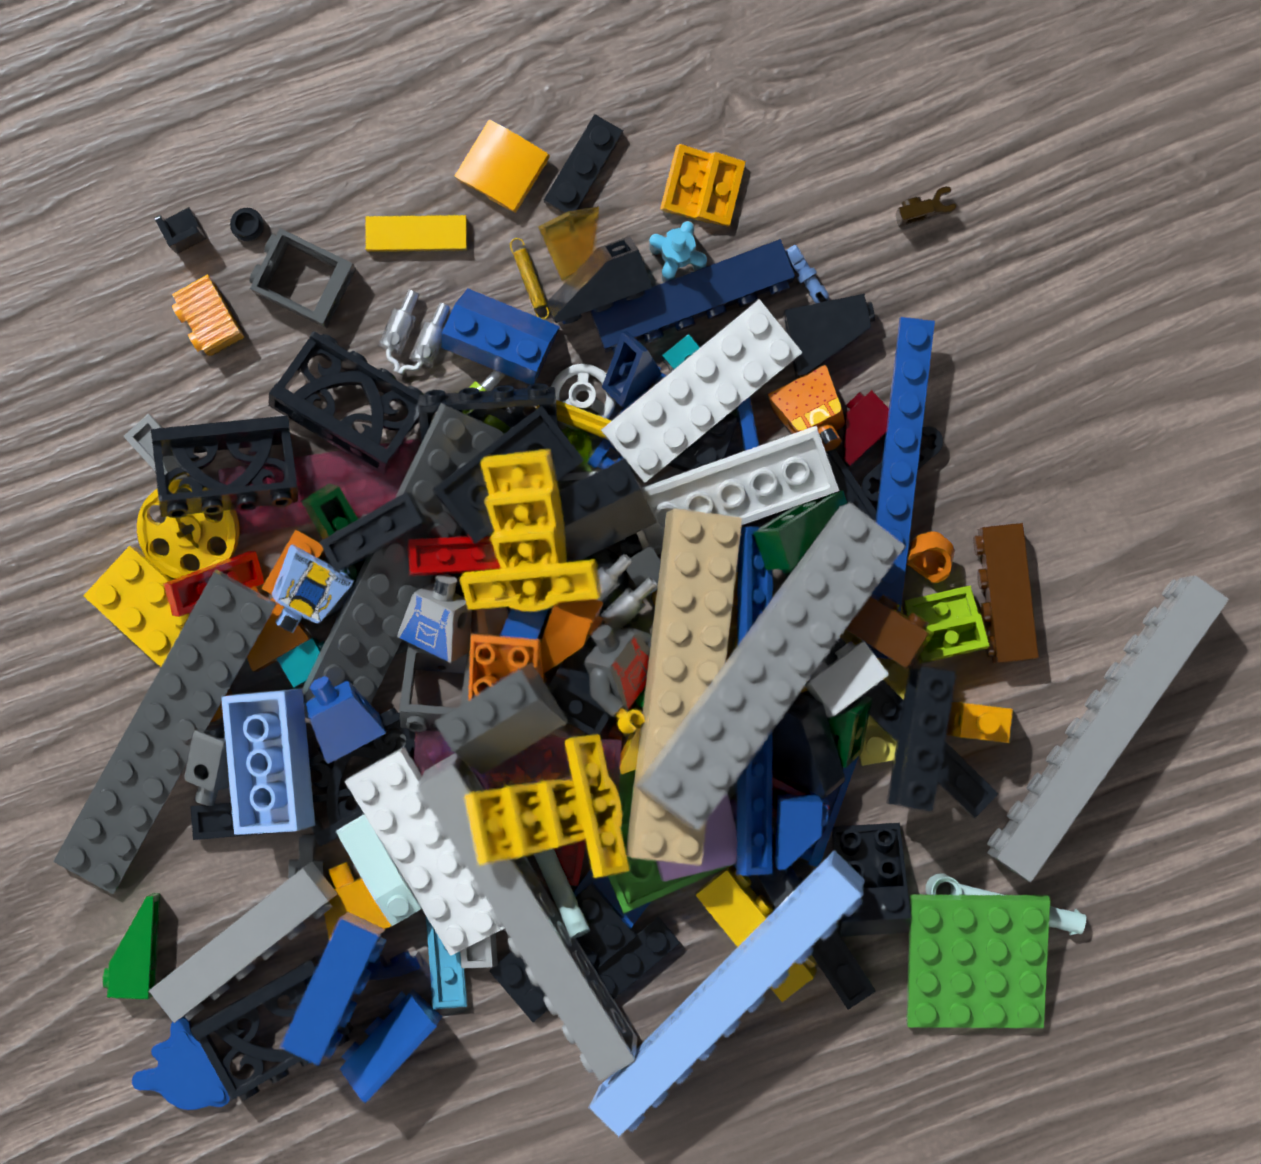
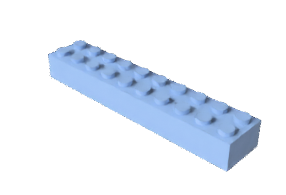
(728, 993)

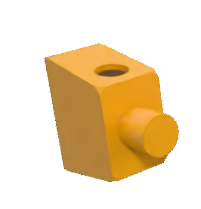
(980, 722)
(352, 898)

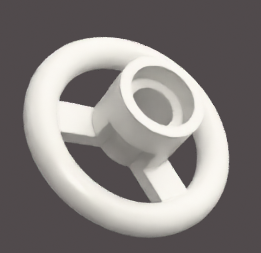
(583, 371)

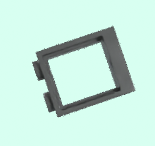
(333, 293)
(423, 717)

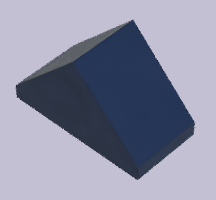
(630, 370)

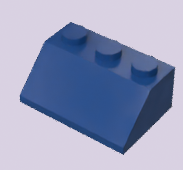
(498, 336)
(388, 1043)

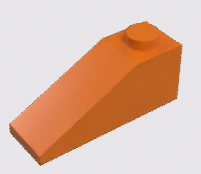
(569, 629)

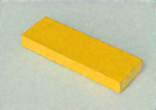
(416, 233)

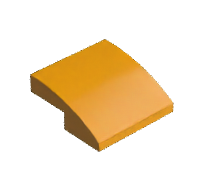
(502, 166)
(702, 185)

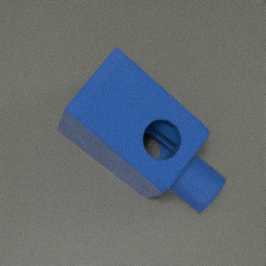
(341, 718)

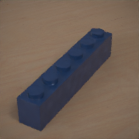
(697, 295)

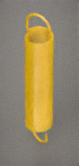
(529, 278)

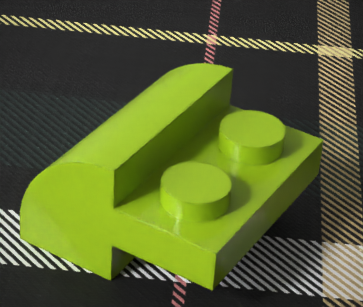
(953, 620)

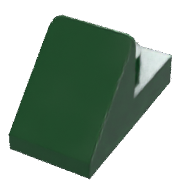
(851, 728)

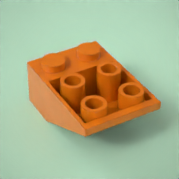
(498, 657)

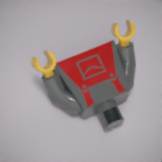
(619, 672)

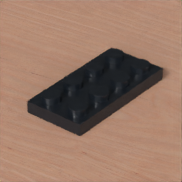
(466, 488)
(606, 937)

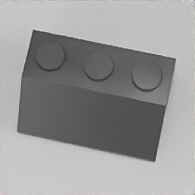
(502, 720)

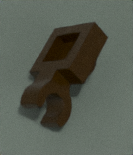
(917, 210)

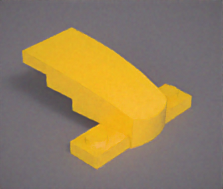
(527, 540)
(554, 814)

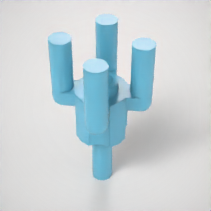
(677, 250)

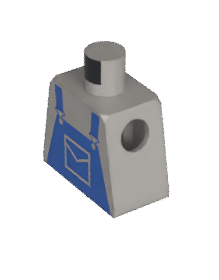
(438, 620)

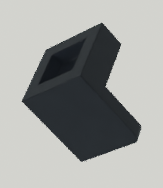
(180, 230)

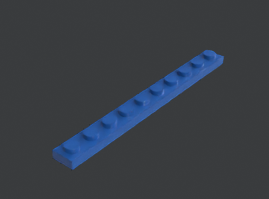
(903, 447)
(755, 780)

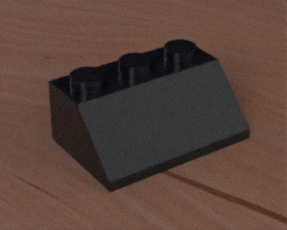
(603, 511)

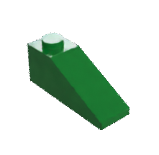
(135, 960)

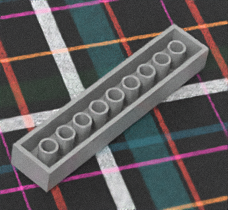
(770, 666)
(1106, 725)
(534, 928)

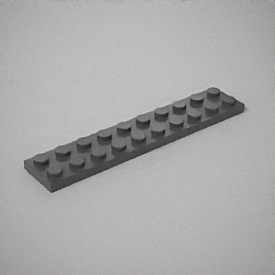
(371, 616)
(161, 732)

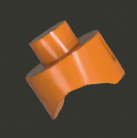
(931, 556)

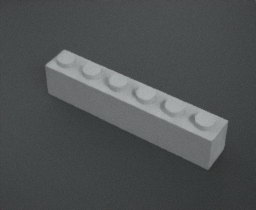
(243, 942)

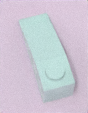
(378, 870)

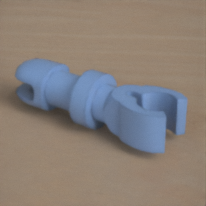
(806, 273)

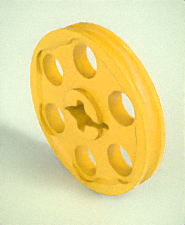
(181, 544)

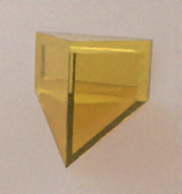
(570, 239)

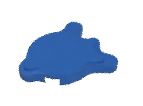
(182, 1072)

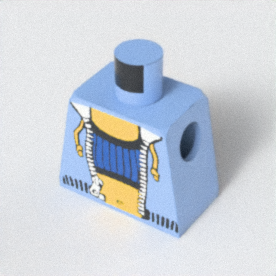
(307, 588)

